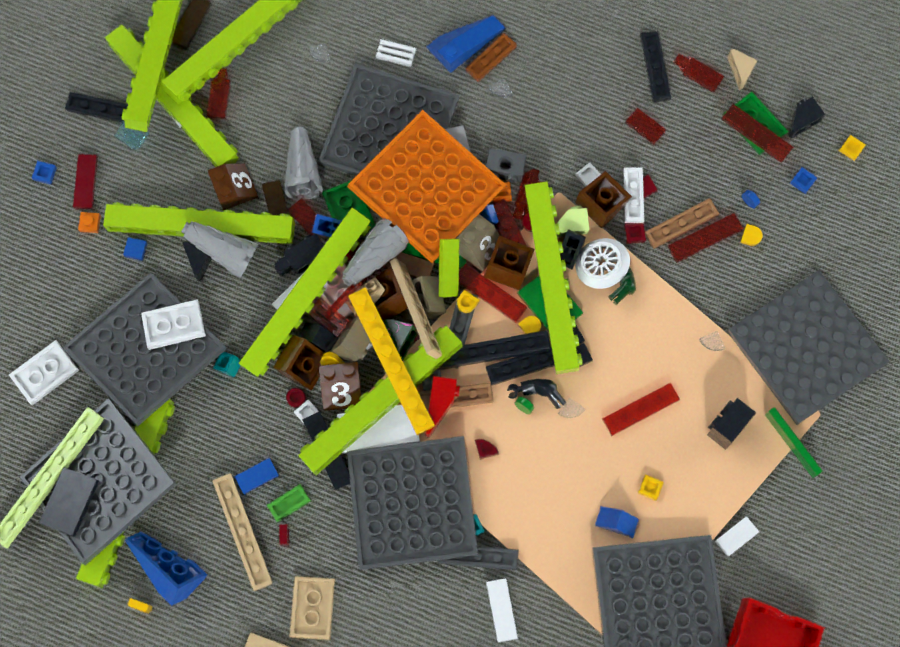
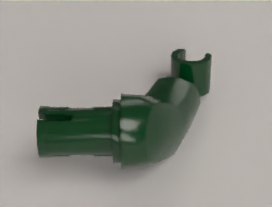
(627, 286)

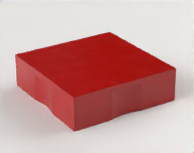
(768, 627)

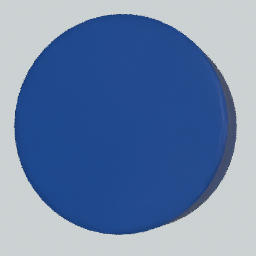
(750, 198)

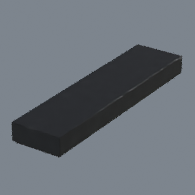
(655, 66)
(95, 107)
(519, 366)
(336, 469)

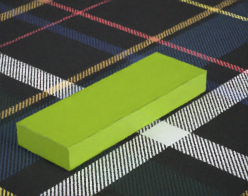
(448, 267)

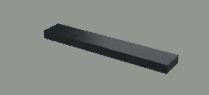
(499, 349)

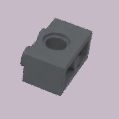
(516, 161)

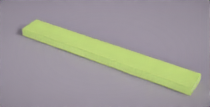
(48, 476)

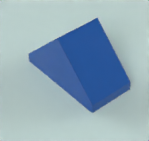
(325, 225)
(617, 521)

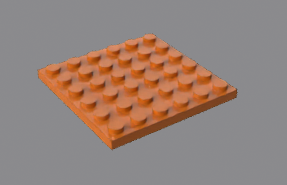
(426, 185)

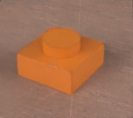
(89, 222)

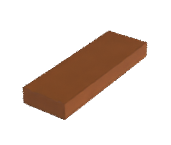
(491, 57)

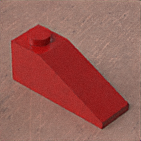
(442, 398)

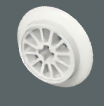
(611, 278)

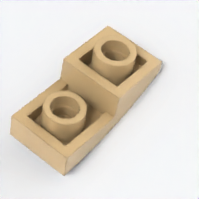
(374, 289)

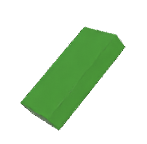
(288, 503)

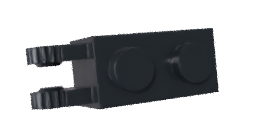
(299, 256)

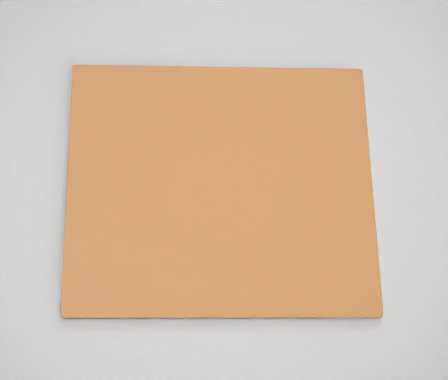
(561, 470)

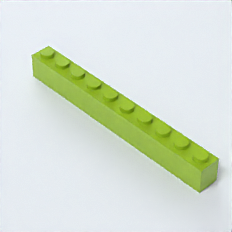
(225, 47)
(151, 65)
(189, 116)
(171, 221)
(552, 278)
(304, 292)
(374, 405)
(150, 431)

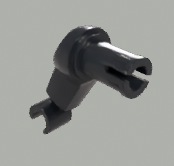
(538, 386)

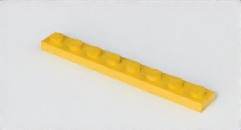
(391, 361)

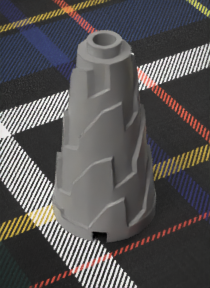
(301, 171)
(222, 247)
(377, 249)

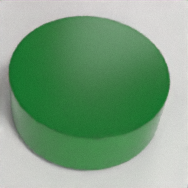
(524, 405)

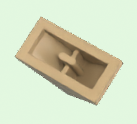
(741, 66)

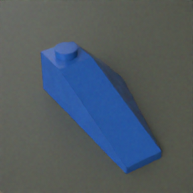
(460, 44)
(169, 573)

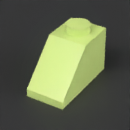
(575, 220)

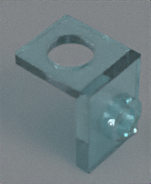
(131, 137)

